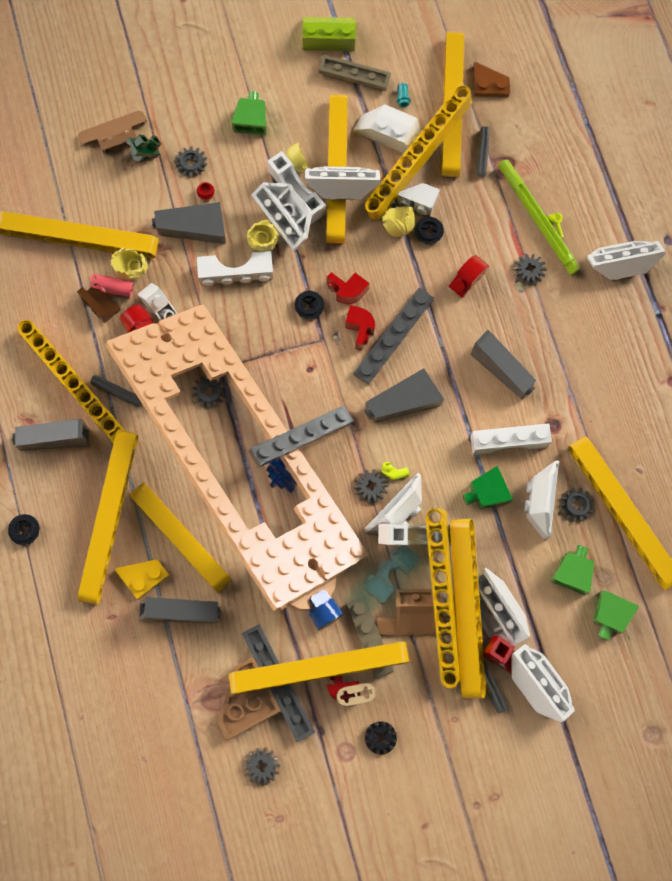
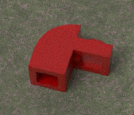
(468, 274)
(350, 291)
(361, 321)
(499, 652)
(338, 684)

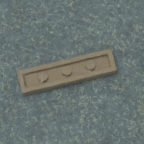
(354, 72)
(367, 629)

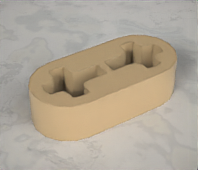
(357, 699)

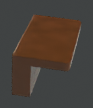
(99, 303)

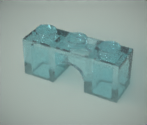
(402, 559)

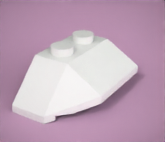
(389, 128)
(342, 182)
(285, 211)
(626, 259)
(542, 499)
(400, 508)
(500, 610)
(541, 684)

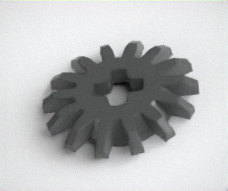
(187, 155)
(537, 272)
(202, 396)
(367, 492)
(583, 510)
(253, 762)

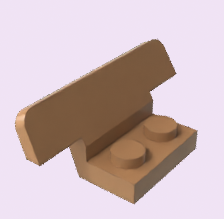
(114, 132)
(413, 614)

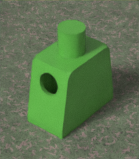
(250, 115)
(575, 571)
(612, 614)

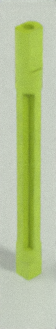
(539, 217)

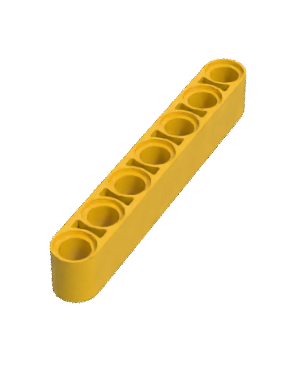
(180, 537)

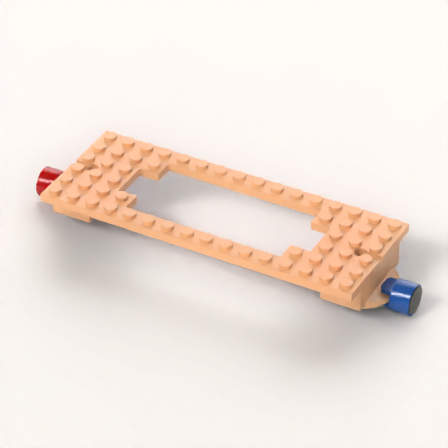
(289, 570)

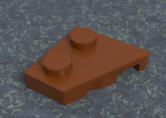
(490, 82)

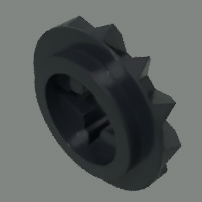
(436, 227)
(309, 296)
(14, 529)
(370, 737)

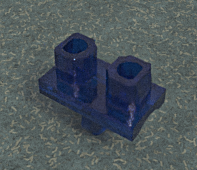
(280, 476)

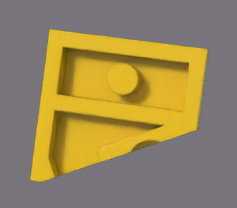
(142, 576)

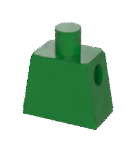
(488, 490)

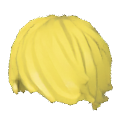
(399, 221)
(262, 236)
(129, 264)

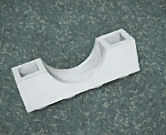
(284, 172)
(257, 268)
(502, 438)
(405, 534)

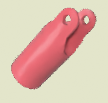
(112, 285)

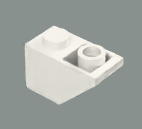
(420, 198)
(157, 302)

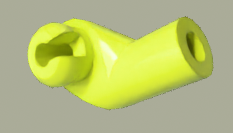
(392, 473)

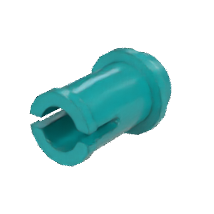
(403, 95)

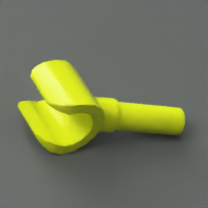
(556, 218)

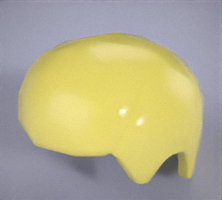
(295, 155)

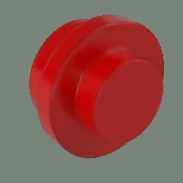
(205, 191)

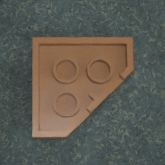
(246, 709)

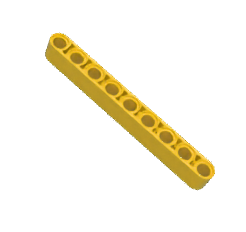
(452, 79)
(421, 143)
(337, 158)
(76, 234)
(69, 378)
(623, 510)
(107, 517)
(447, 587)
(467, 609)
(318, 668)

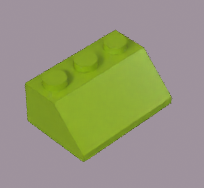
(329, 33)

